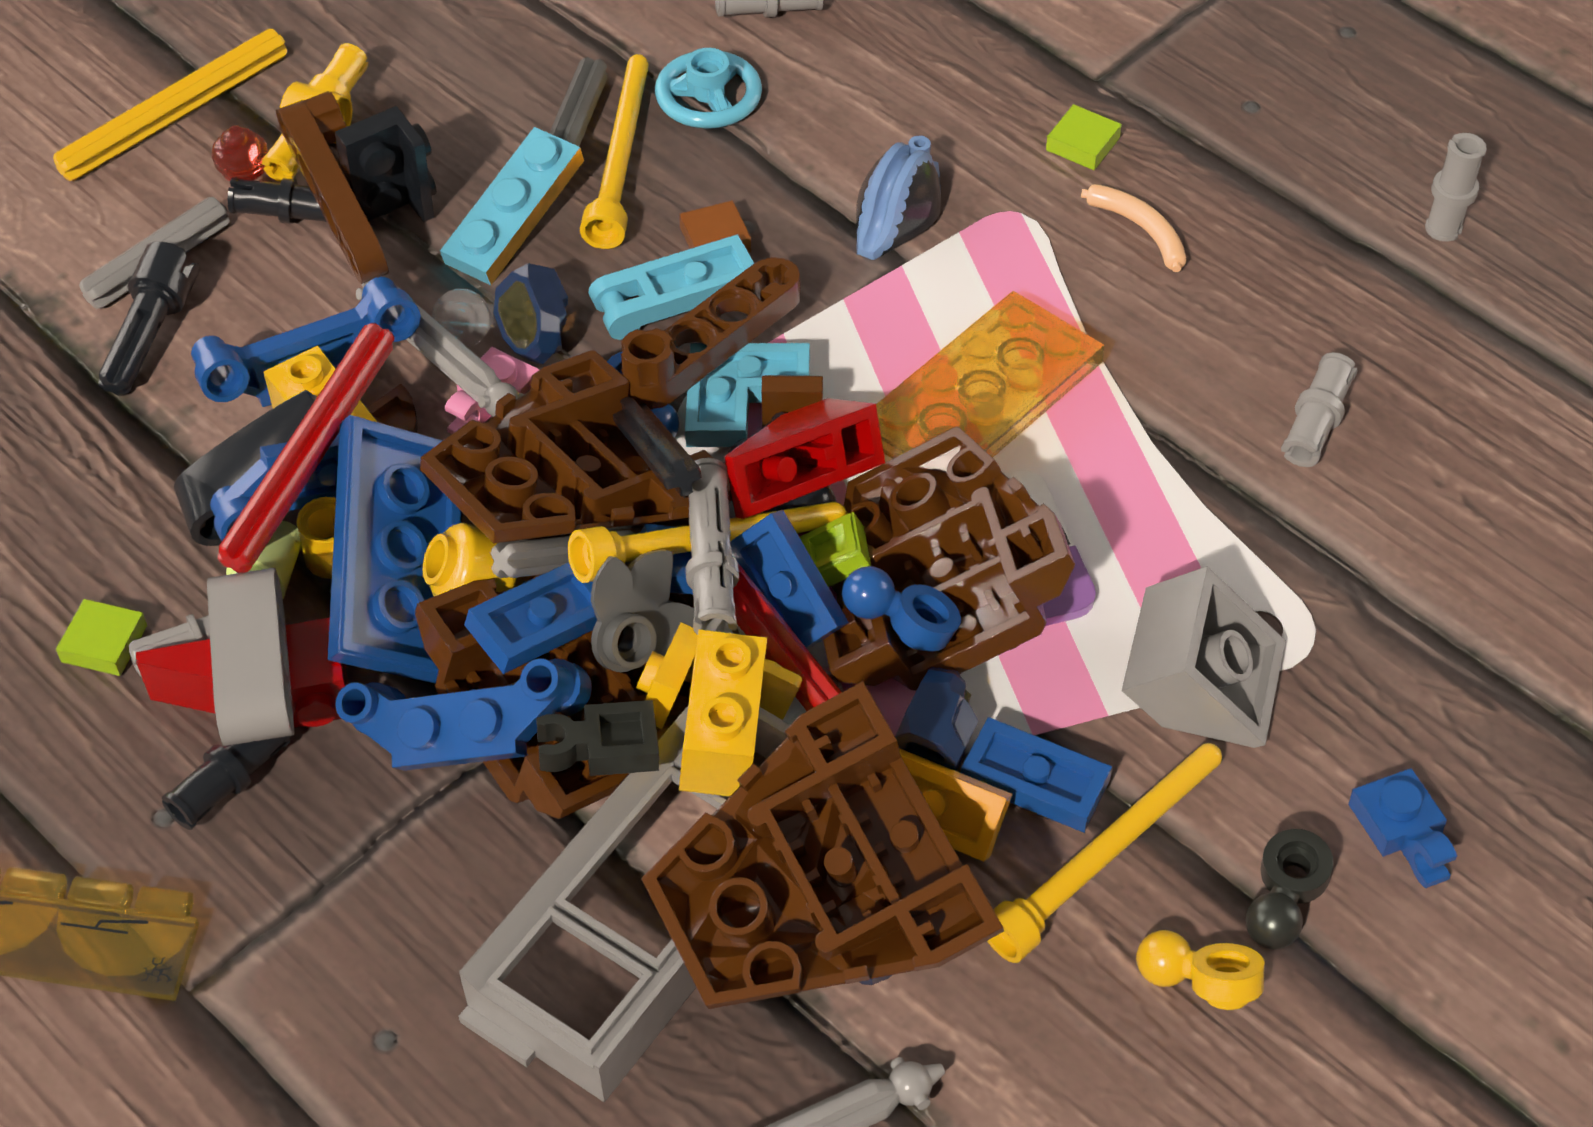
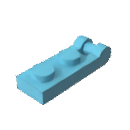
(667, 285)

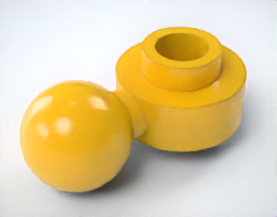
(1220, 973)

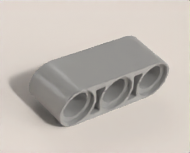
(249, 657)

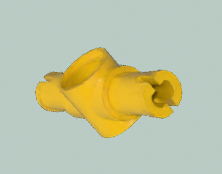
(339, 78)

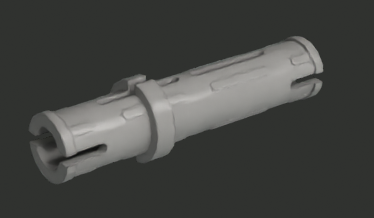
(712, 569)

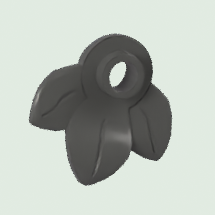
(638, 604)

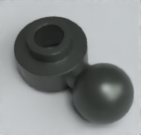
(1274, 917)

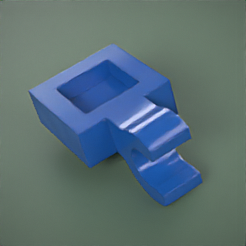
(1405, 818)

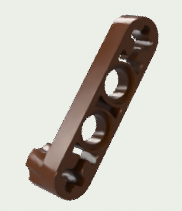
(308, 131)
(663, 373)

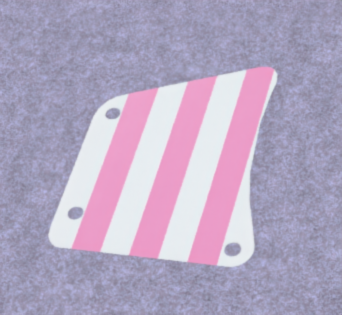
(1109, 480)

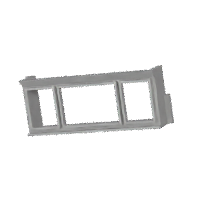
(664, 981)

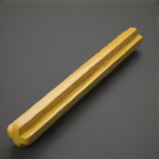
(169, 105)

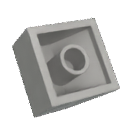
(1204, 660)

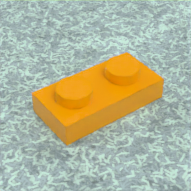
(963, 806)

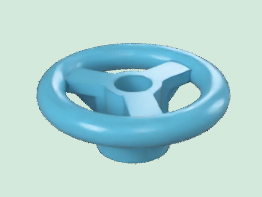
(705, 79)

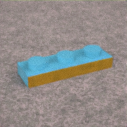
(512, 205)

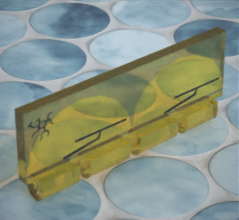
(95, 934)

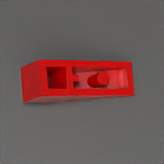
(804, 454)
(184, 674)

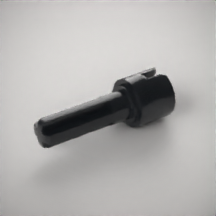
(156, 291)

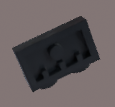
(387, 164)

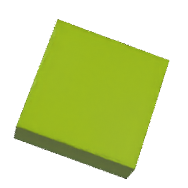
(1083, 137)
(838, 548)
(101, 637)

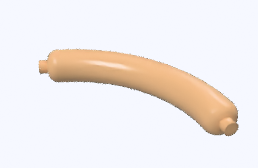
(1144, 216)

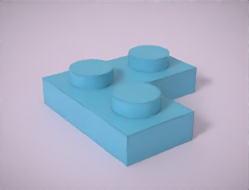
(720, 401)

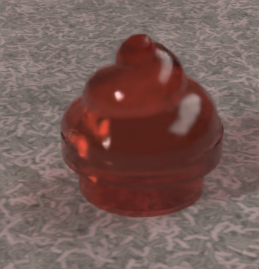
(239, 153)

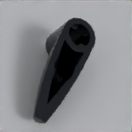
(232, 460)

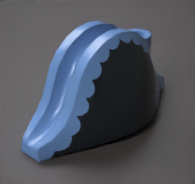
(897, 198)

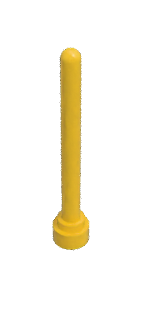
(605, 218)
(592, 546)
(1025, 919)

